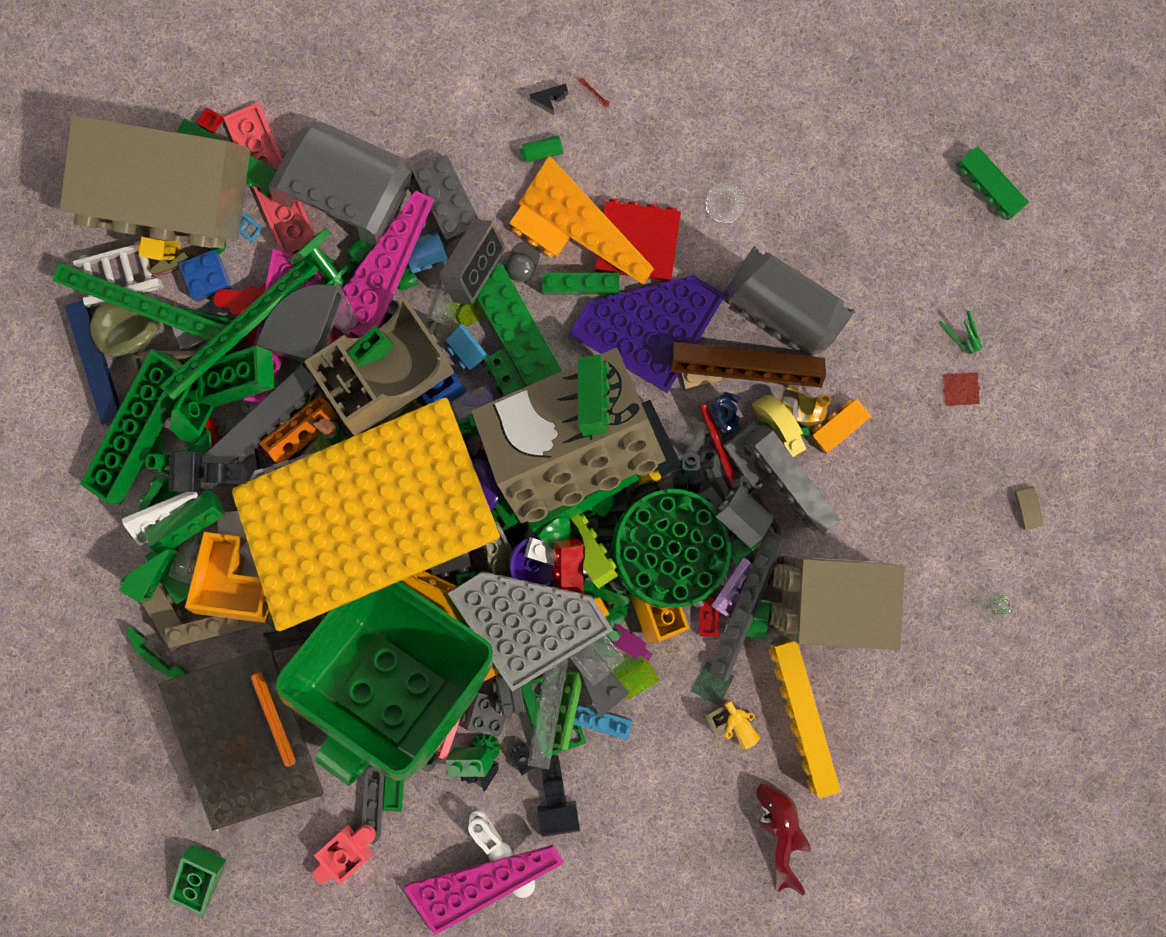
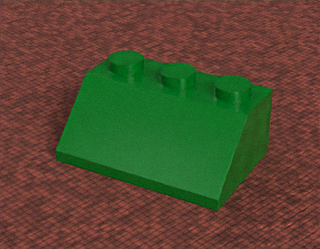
(189, 415)

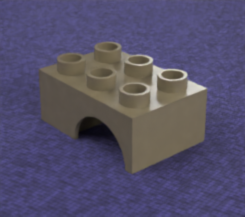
(382, 387)

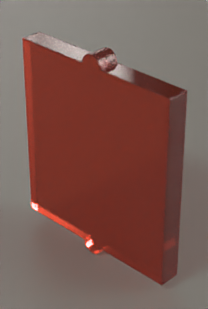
(961, 389)

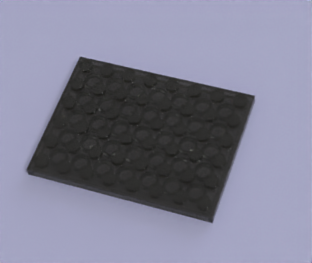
(231, 741)

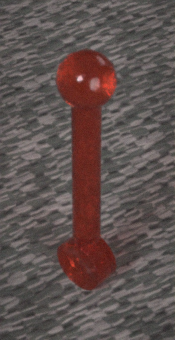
(605, 103)

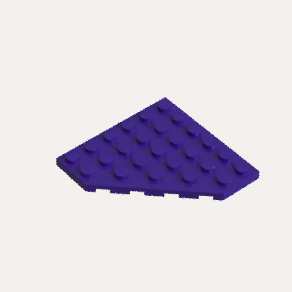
(648, 323)

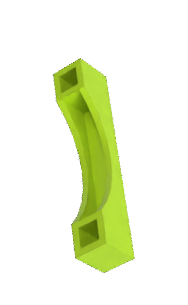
(596, 563)

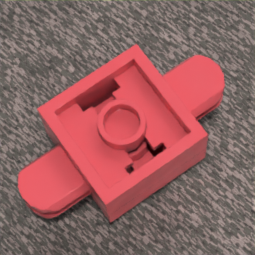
(344, 854)

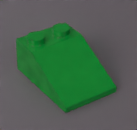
(144, 580)
(196, 879)

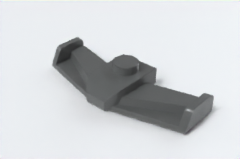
(292, 636)

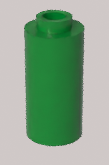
(541, 149)

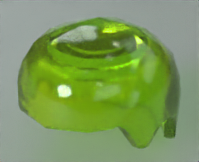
(464, 312)

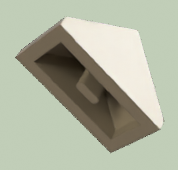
(717, 718)

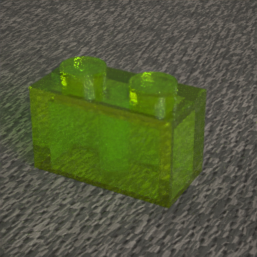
(638, 678)

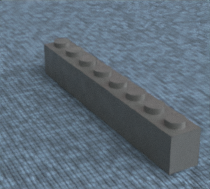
(263, 420)

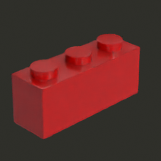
(568, 565)

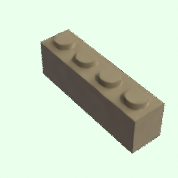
(164, 612)

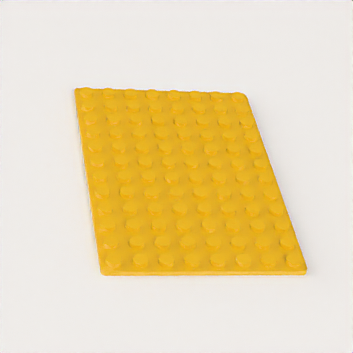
(364, 514)

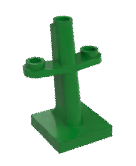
(316, 256)

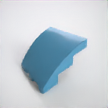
(427, 252)

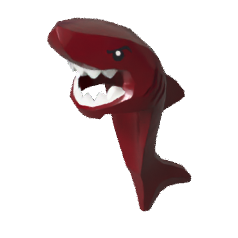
(785, 825)

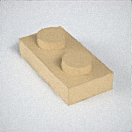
(693, 380)

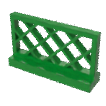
(531, 707)

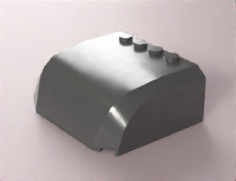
(343, 179)
(787, 303)

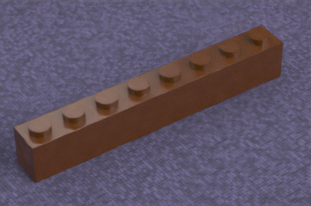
(747, 364)

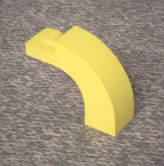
(782, 422)

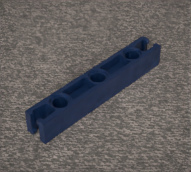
(93, 363)

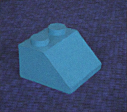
(466, 348)

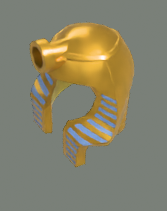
(810, 410)

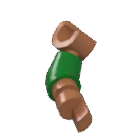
(331, 431)

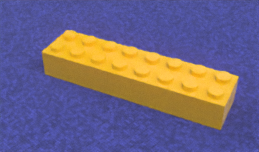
(805, 718)

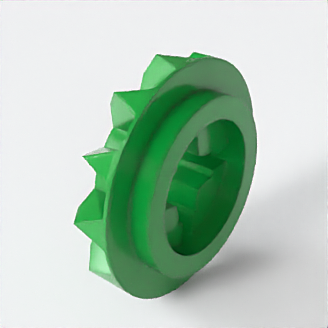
(490, 740)

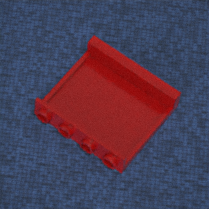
(650, 231)

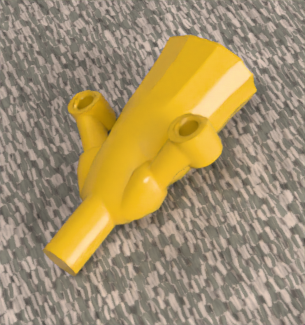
(739, 723)

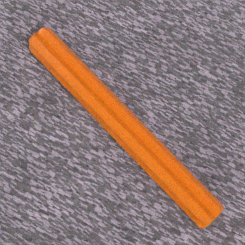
(273, 719)

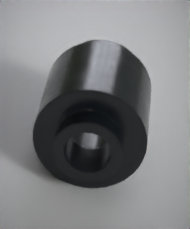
(645, 489)

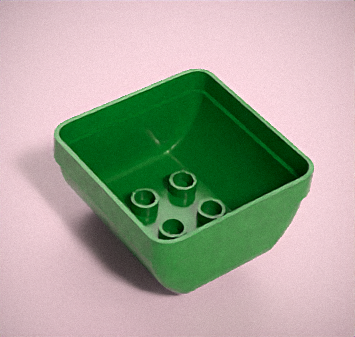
(385, 682)

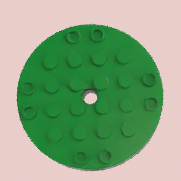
(643, 554)

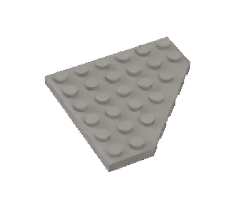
(528, 623)

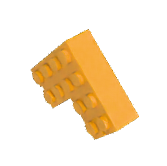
(218, 583)

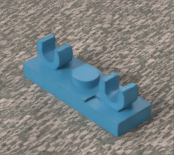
(607, 724)

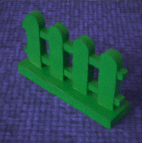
(617, 597)

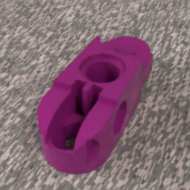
(631, 643)

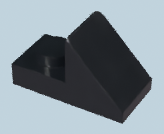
(543, 98)
(484, 780)

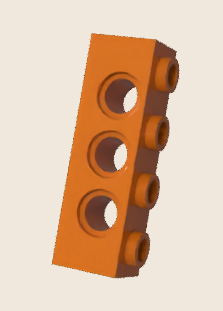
(297, 430)

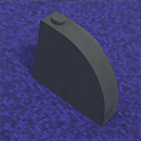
(302, 322)

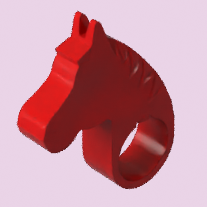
(238, 302)

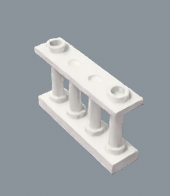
(149, 284)

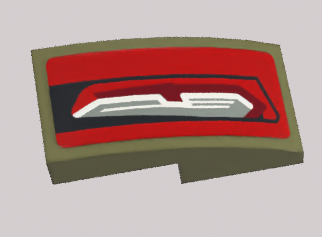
(166, 267)

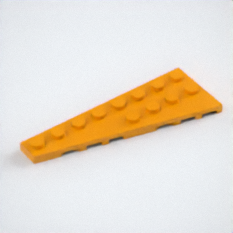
(570, 210)

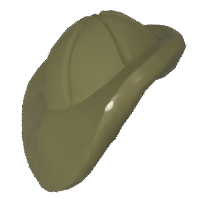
(120, 330)

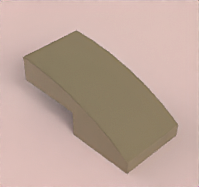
(1029, 508)

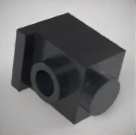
(519, 750)

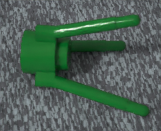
(973, 342)

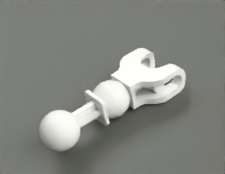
(491, 842)

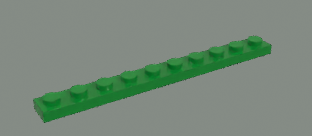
(137, 303)
(238, 329)

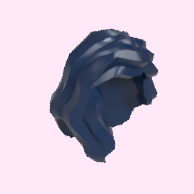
(724, 412)

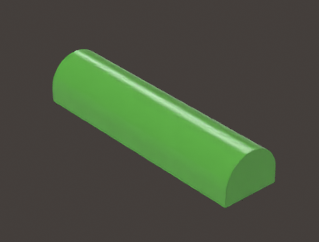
(568, 708)

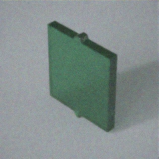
(711, 687)

